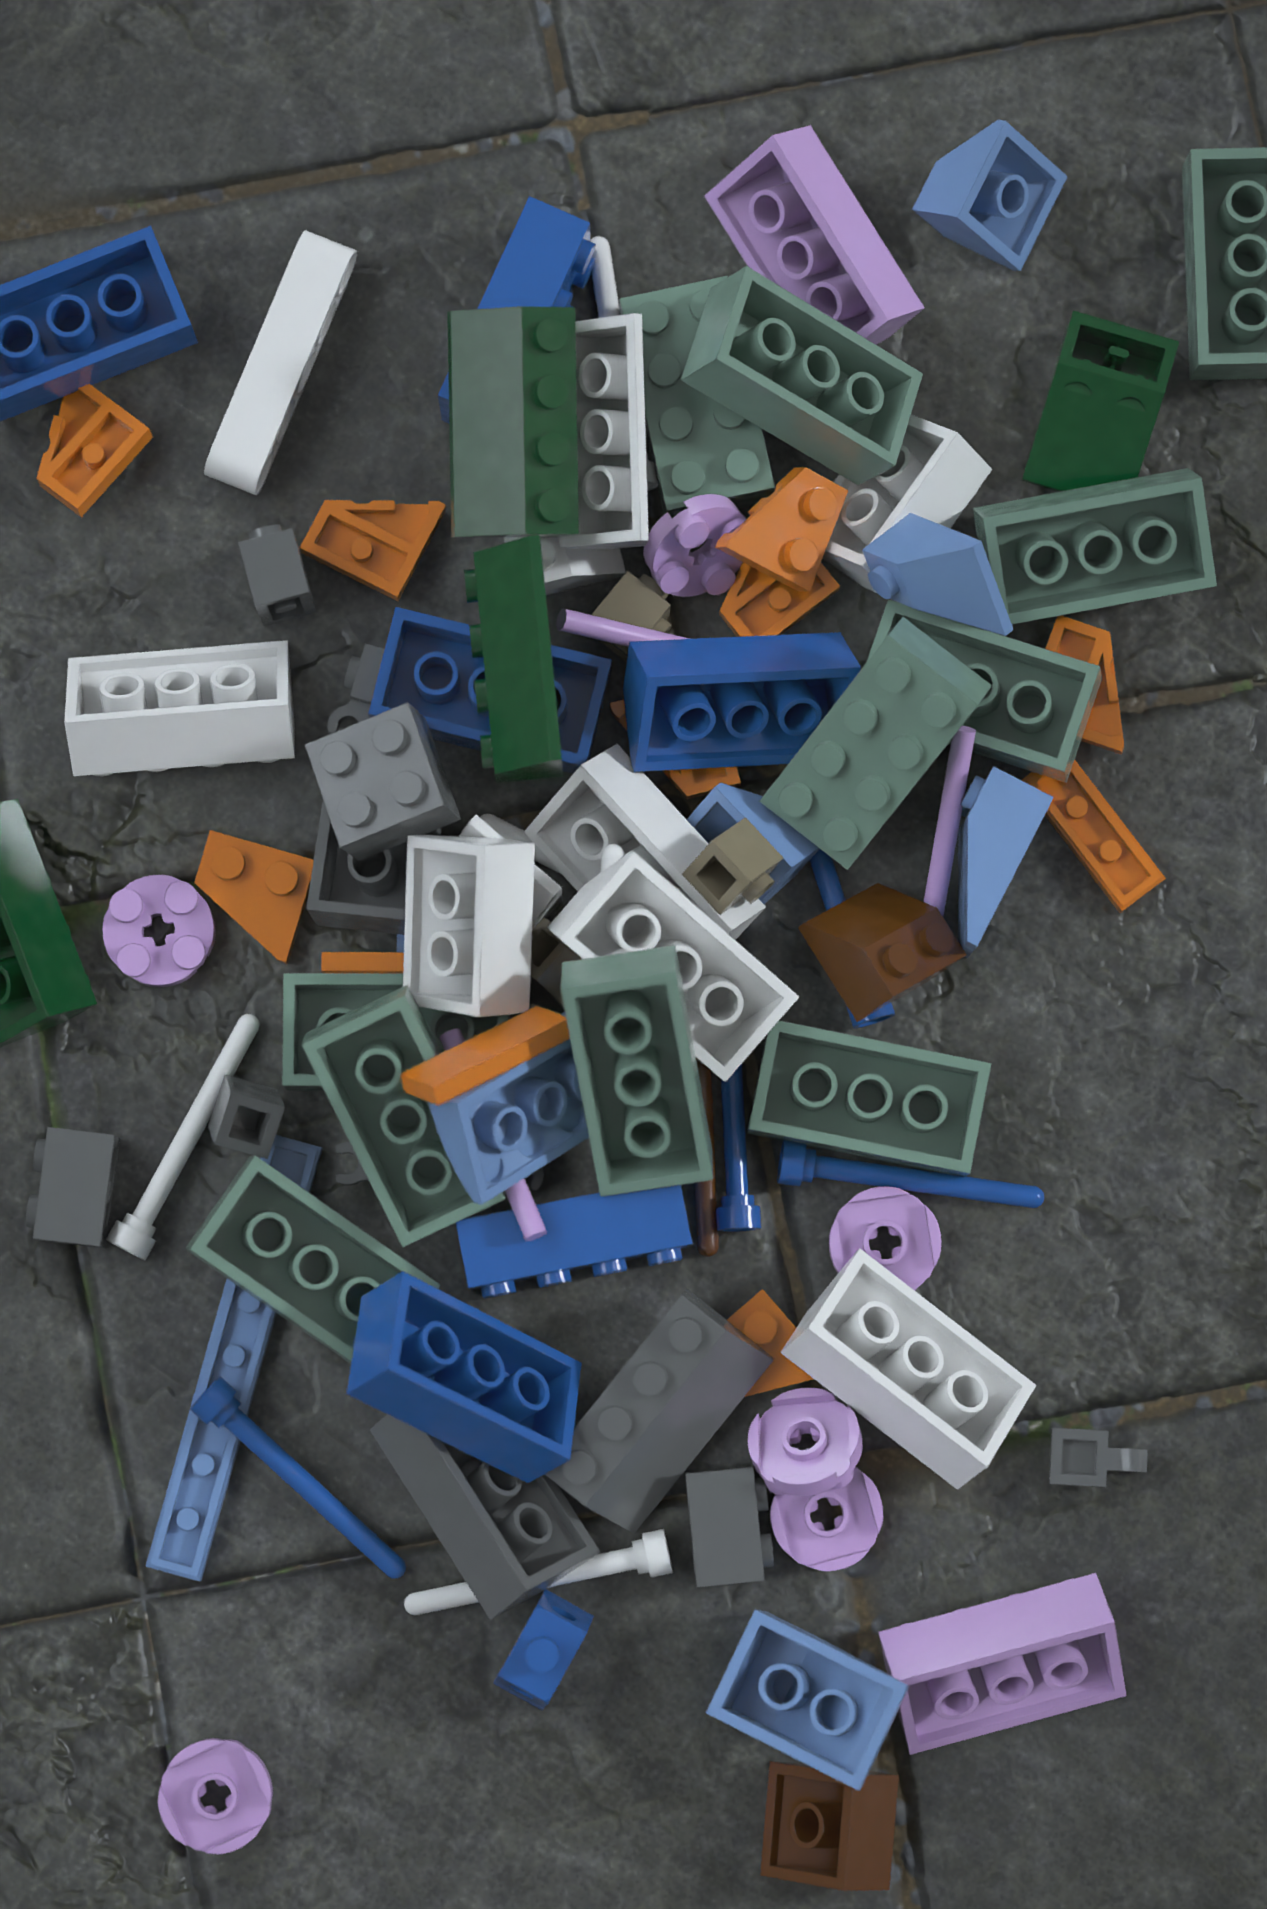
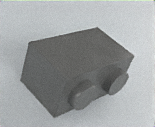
(276, 575)
(74, 1187)
(726, 1526)

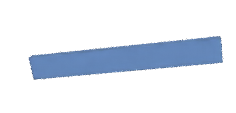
(206, 1451)

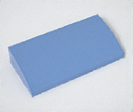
(513, 1123)

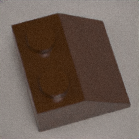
(880, 947)
(828, 1830)

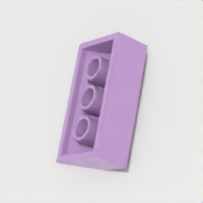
(811, 236)
(1004, 1663)

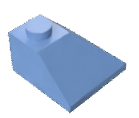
(992, 194)
(937, 573)
(729, 805)

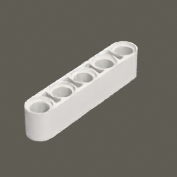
(280, 362)

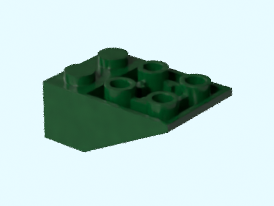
(1099, 405)

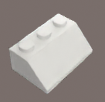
(931, 479)
(469, 924)

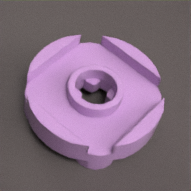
(700, 571)
(184, 949)
(903, 1216)
(811, 1470)
(835, 1548)
(205, 1827)

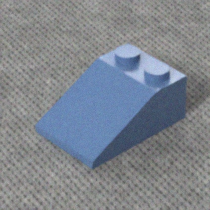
(993, 838)
(807, 1698)

